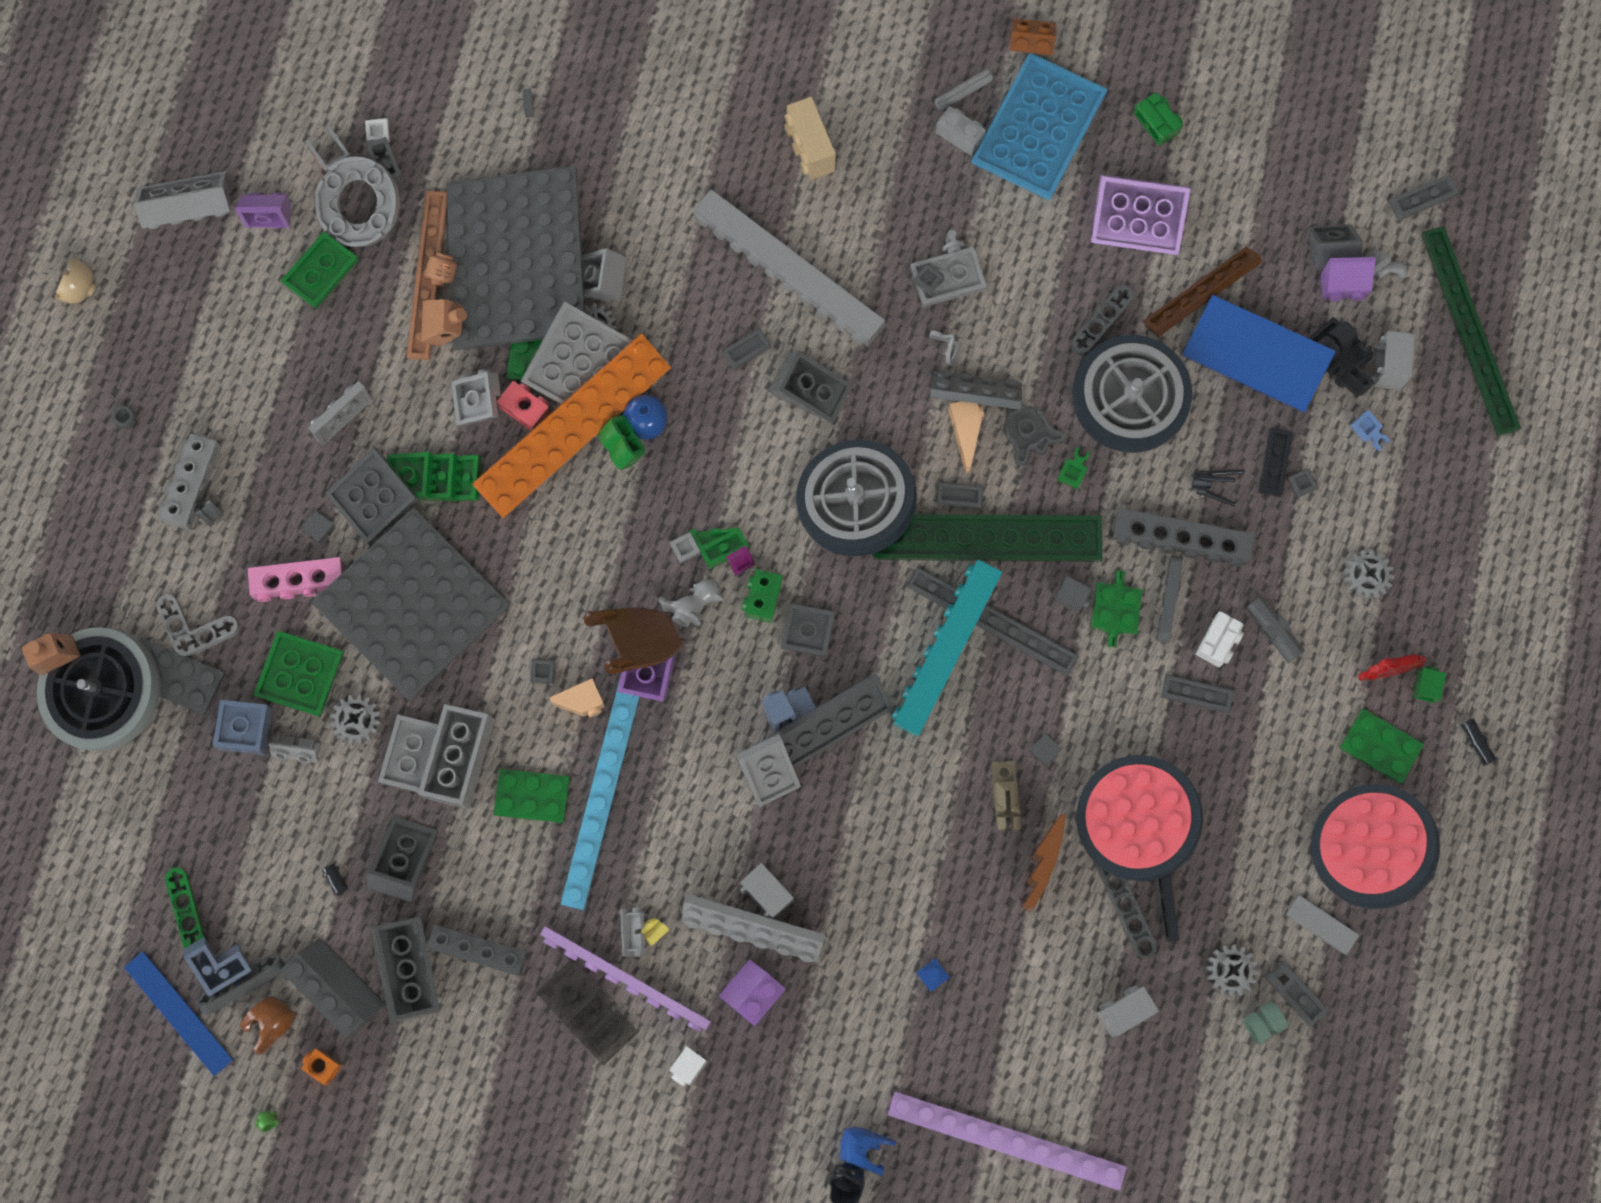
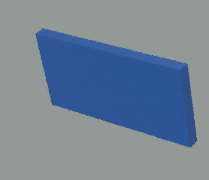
(1258, 353)

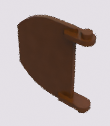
(639, 635)

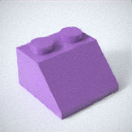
(264, 210)
(1348, 278)
(649, 681)
(752, 992)

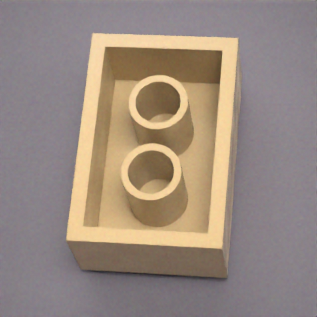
(809, 138)

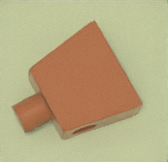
(441, 321)
(46, 652)

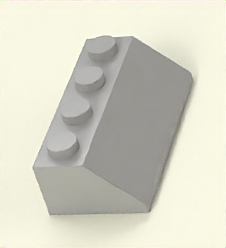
(182, 200)

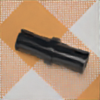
(1478, 742)

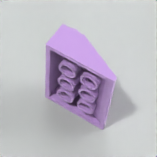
(1140, 214)

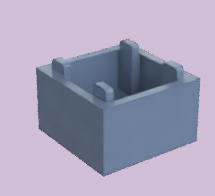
(242, 727)

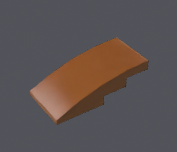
(1046, 856)

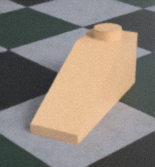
(966, 424)

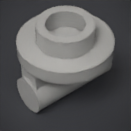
(951, 243)

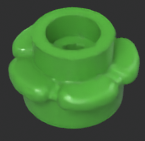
(266, 1118)

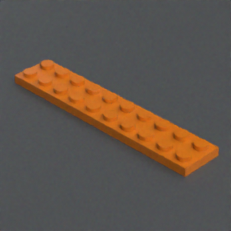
(571, 426)

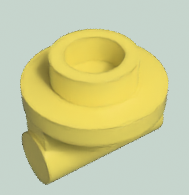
(654, 930)

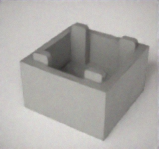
(1394, 360)
(766, 892)
(1127, 1011)

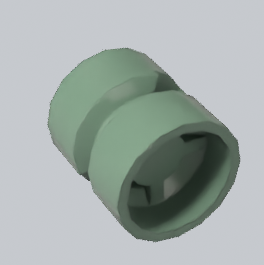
(1267, 1021)

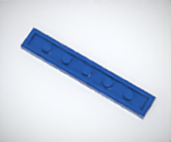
(178, 1013)

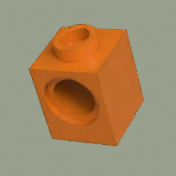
(331, 1066)

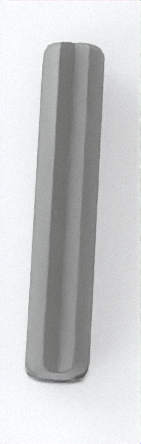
(963, 90)

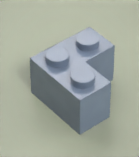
(784, 709)
(216, 971)

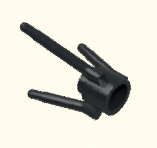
(1203, 480)

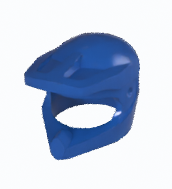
(857, 1142)

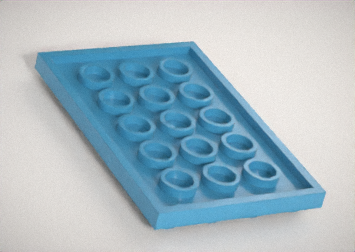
(1039, 126)

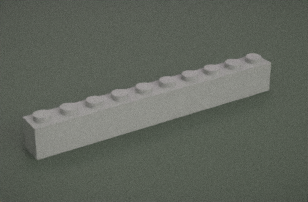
(789, 268)

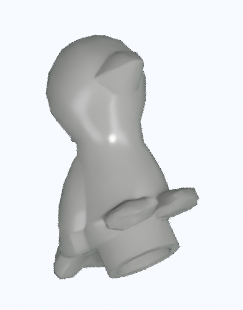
(689, 607)

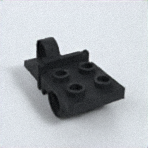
(1349, 355)

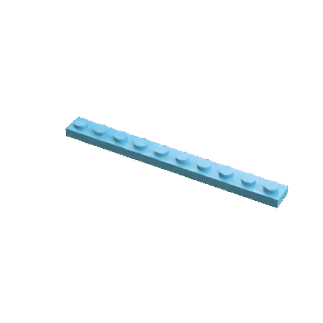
(600, 801)

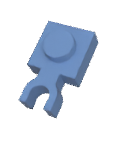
(1367, 428)

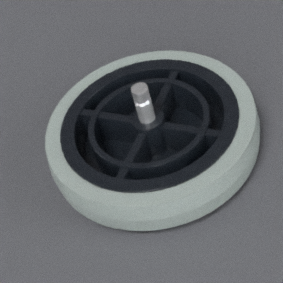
(103, 694)

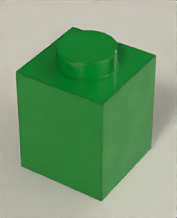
(1429, 684)

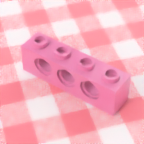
(262, 576)

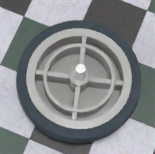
(1132, 393)
(856, 497)

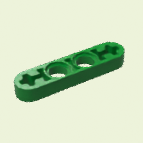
(182, 914)

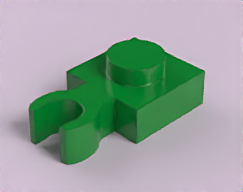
(1073, 471)

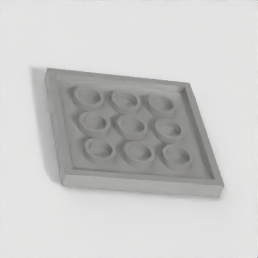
(572, 353)

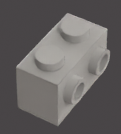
(960, 130)

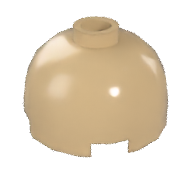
(76, 283)

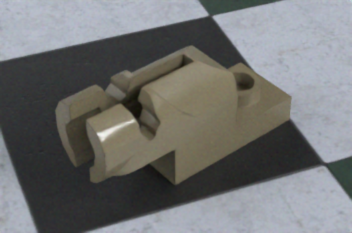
(1005, 795)

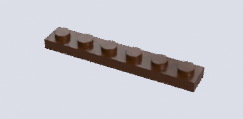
(1202, 291)

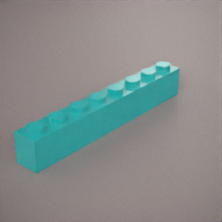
(947, 648)

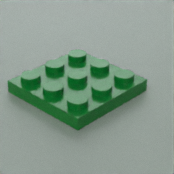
(298, 674)

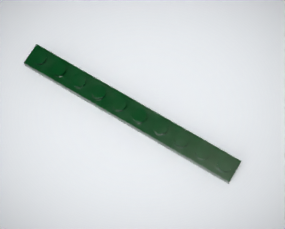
(1470, 331)

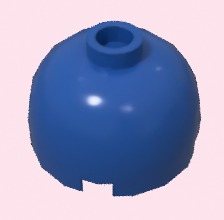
(646, 416)

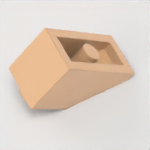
(580, 699)

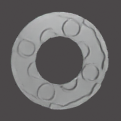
(328, 199)

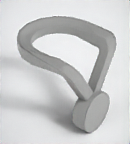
(949, 339)

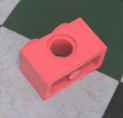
(518, 394)

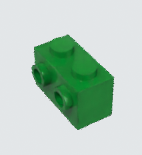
(763, 596)

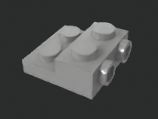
(475, 397)

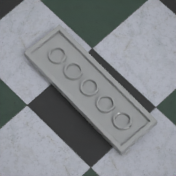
(752, 928)

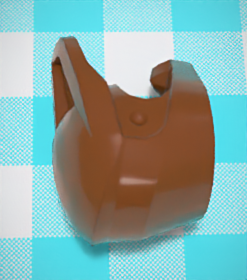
(274, 1021)

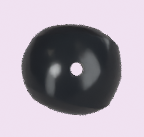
(846, 1183)

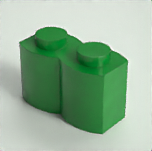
(621, 442)

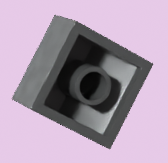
(1333, 242)

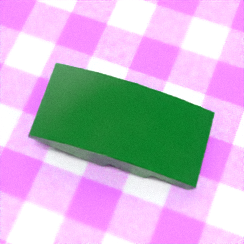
(439, 475)

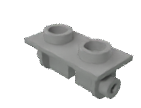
(283, 748)
(632, 940)

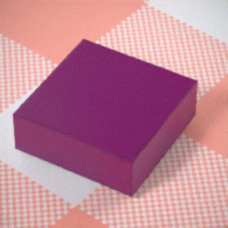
(740, 560)

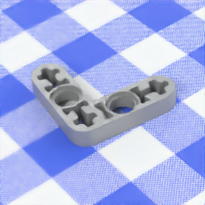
(186, 634)

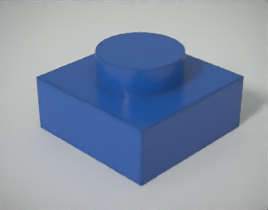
(932, 975)

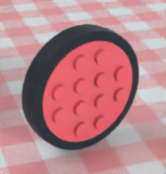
(1139, 818)
(1375, 846)

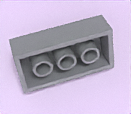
(456, 756)

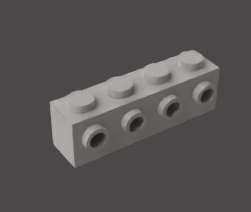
(189, 481)

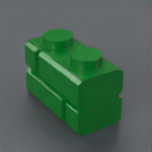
(1158, 118)

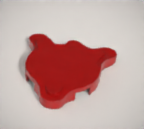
(1393, 666)

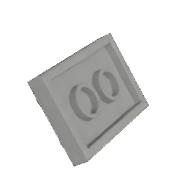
(960, 273)
(339, 413)
(407, 753)
(768, 770)

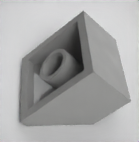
(603, 275)

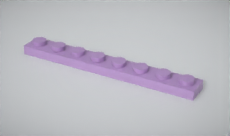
(633, 985)

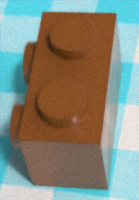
(1033, 36)

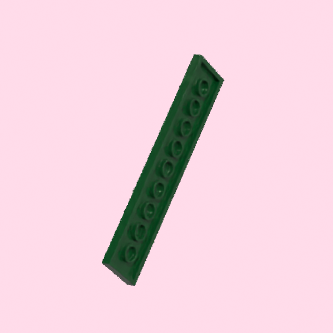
(999, 538)

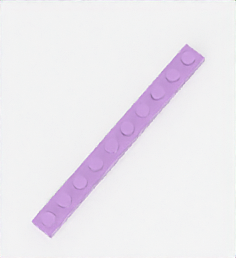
(1007, 1141)

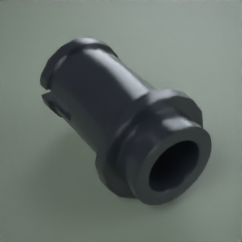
(334, 879)

